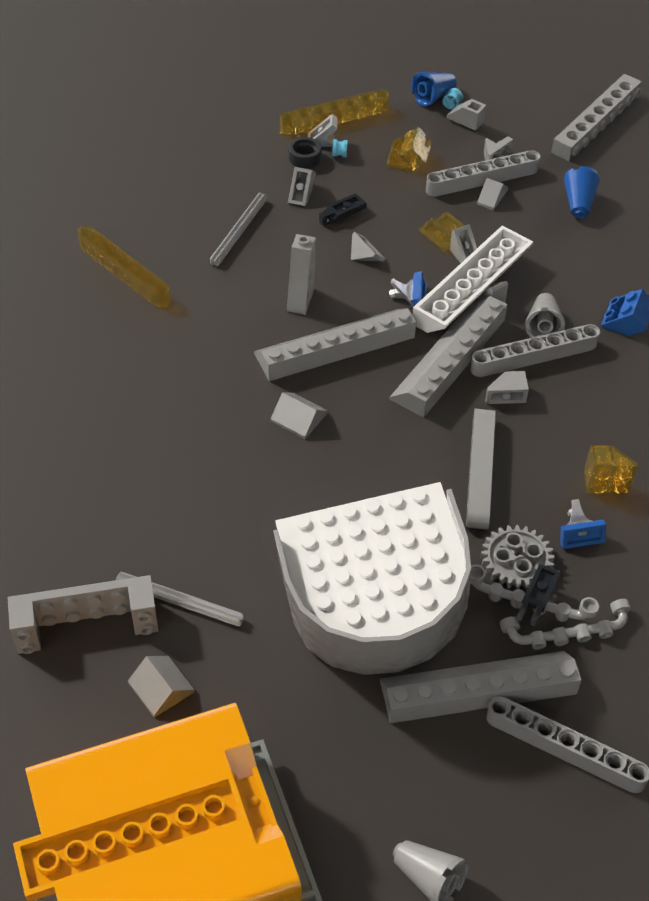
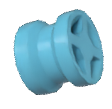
(450, 102)
(339, 148)

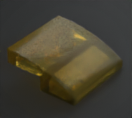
(440, 230)

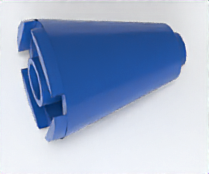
(431, 86)
(581, 190)

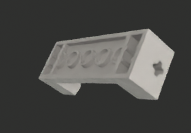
(79, 603)

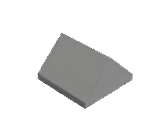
(297, 414)
(159, 684)

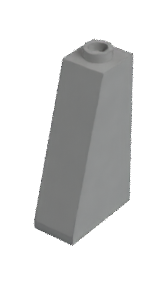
(301, 274)

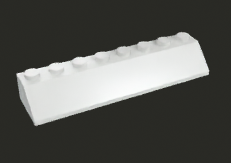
(469, 279)

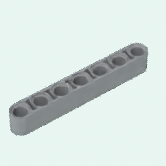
(475, 174)
(534, 350)
(480, 469)
(572, 754)

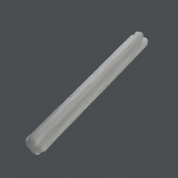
(238, 229)
(192, 603)

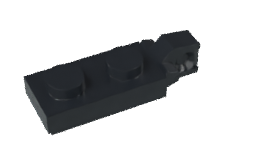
(342, 209)

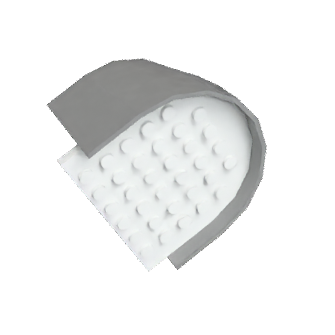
(377, 578)

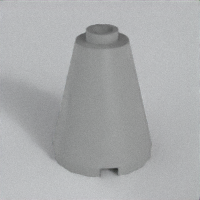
(544, 317)
(431, 870)

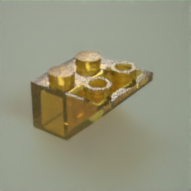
(409, 151)
(608, 470)

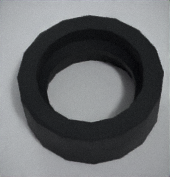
(308, 144)

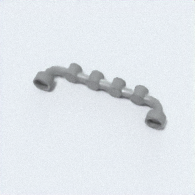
(587, 609)
(560, 635)

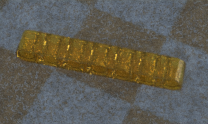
(344, 109)
(124, 267)

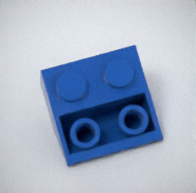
(628, 313)

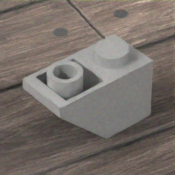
(469, 114)

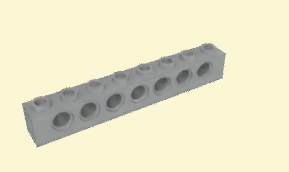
(596, 117)

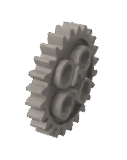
(515, 556)

